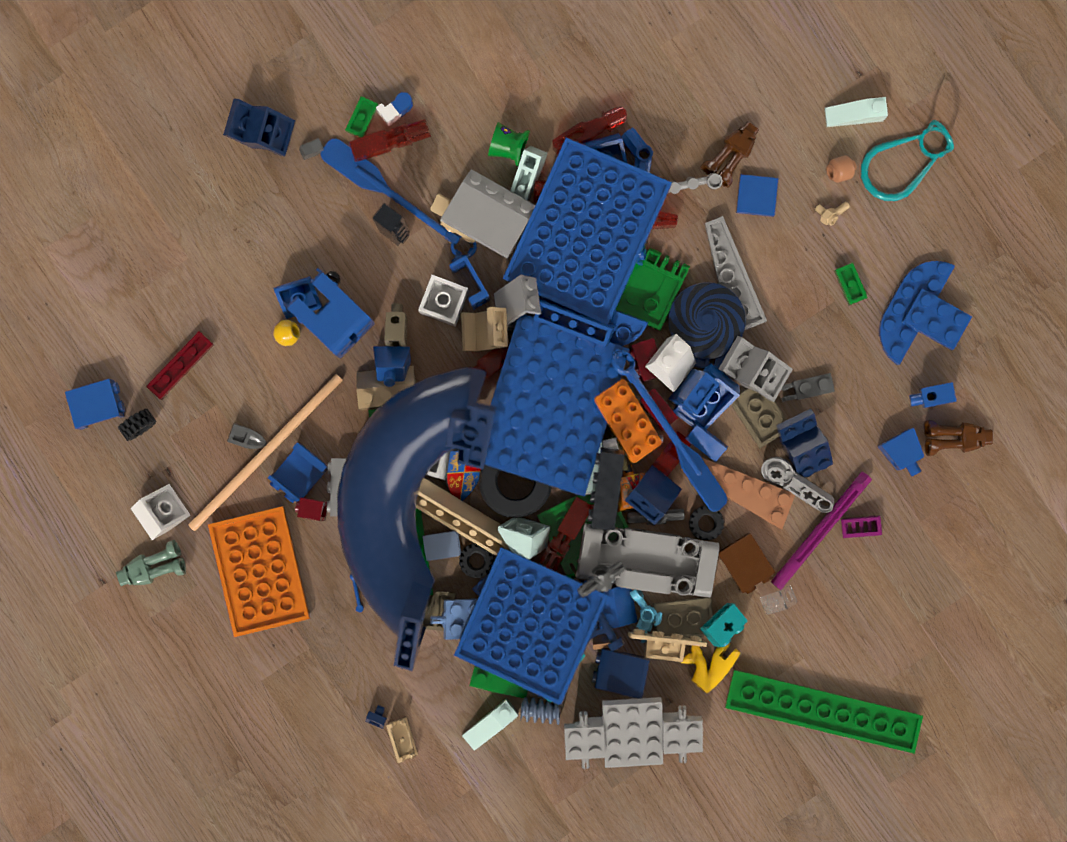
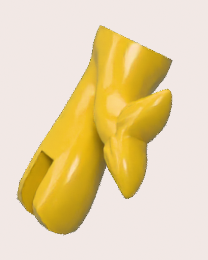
(719, 667)

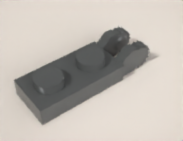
(809, 387)

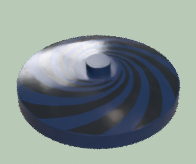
(707, 319)

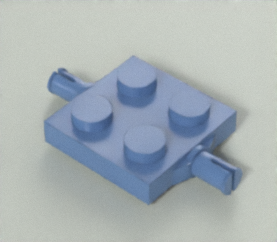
(455, 617)

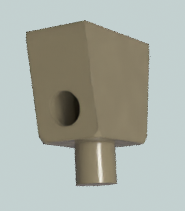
(396, 326)

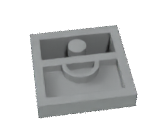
(755, 369)

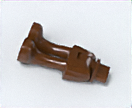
(738, 142)
(969, 437)

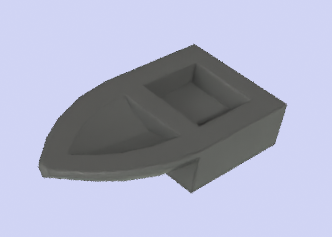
(245, 437)

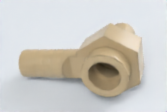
(830, 215)

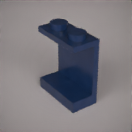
(653, 495)

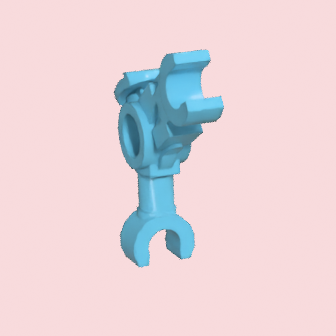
(647, 613)

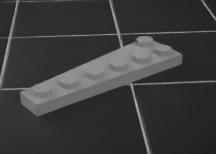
(732, 272)

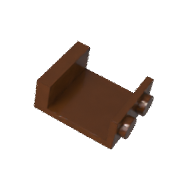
(746, 563)

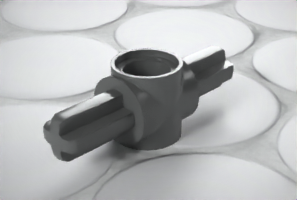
(670, 515)
(601, 579)

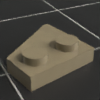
(436, 609)

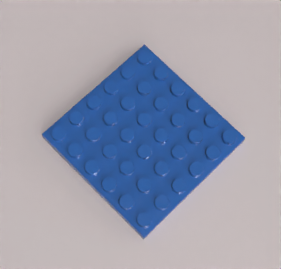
(530, 626)

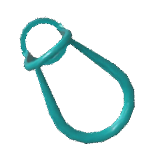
(886, 145)

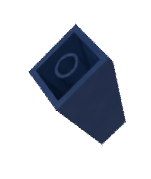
(621, 673)

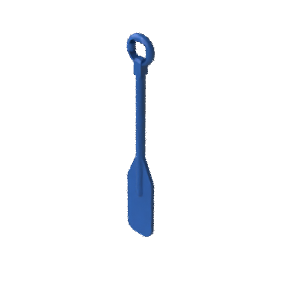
(369, 177)
(690, 461)

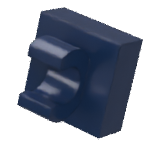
(376, 718)

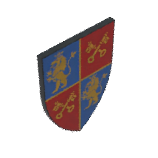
(459, 477)

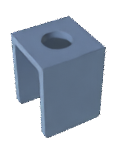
(441, 545)

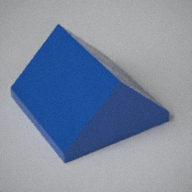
(303, 290)

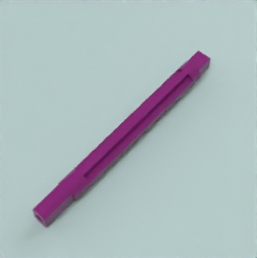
(821, 530)

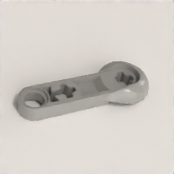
(795, 483)

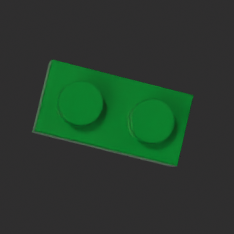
(361, 117)
(850, 284)

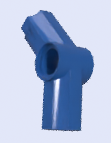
(636, 145)

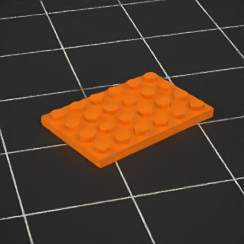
(259, 571)

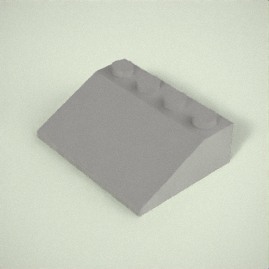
(488, 213)

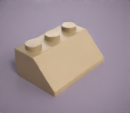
(373, 393)

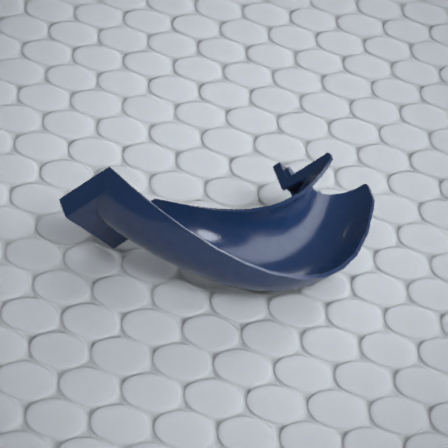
(382, 489)

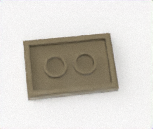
(758, 416)
(684, 616)

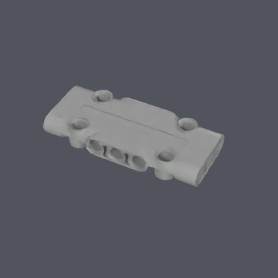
(651, 560)

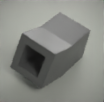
(311, 149)

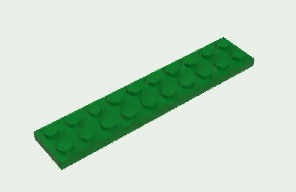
(823, 711)

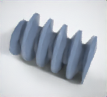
(540, 711)

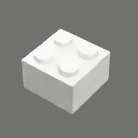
(443, 300)

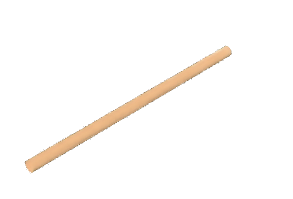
(265, 452)

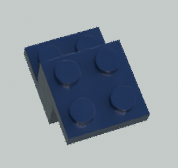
(259, 127)
(805, 444)

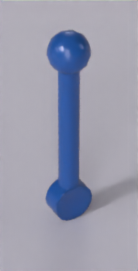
(359, 608)

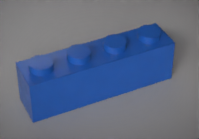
(574, 323)

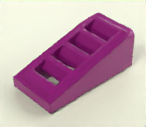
(846, 534)

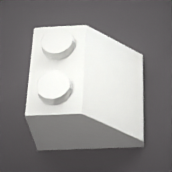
(672, 362)
(160, 511)

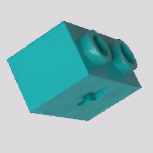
(714, 627)

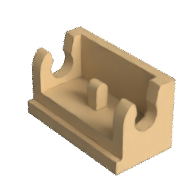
(402, 739)

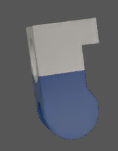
(396, 109)

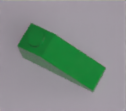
(487, 681)

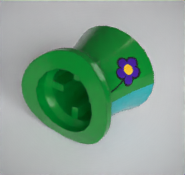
(508, 143)

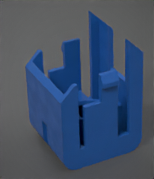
(338, 323)

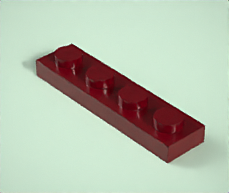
(180, 365)

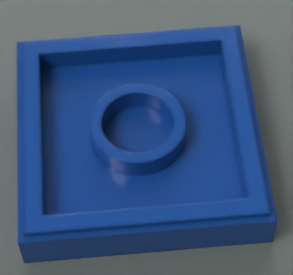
(757, 195)

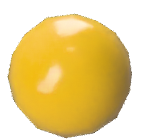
(286, 333)

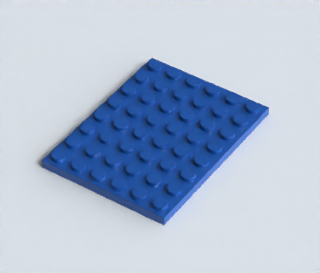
(588, 230)
(546, 405)

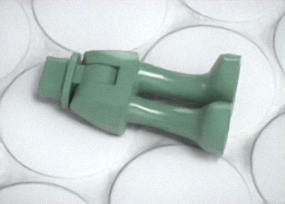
(140, 571)

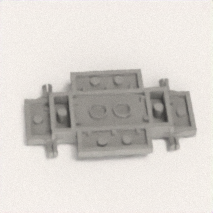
(633, 734)

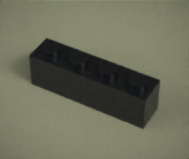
(391, 224)
(607, 488)

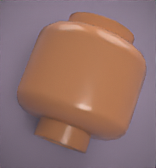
(841, 169)

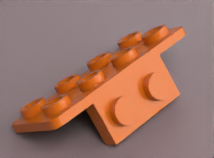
(628, 421)

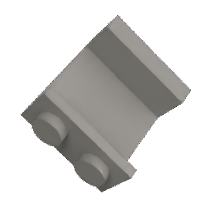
(518, 298)

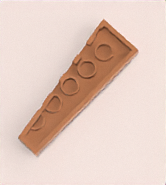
(753, 494)

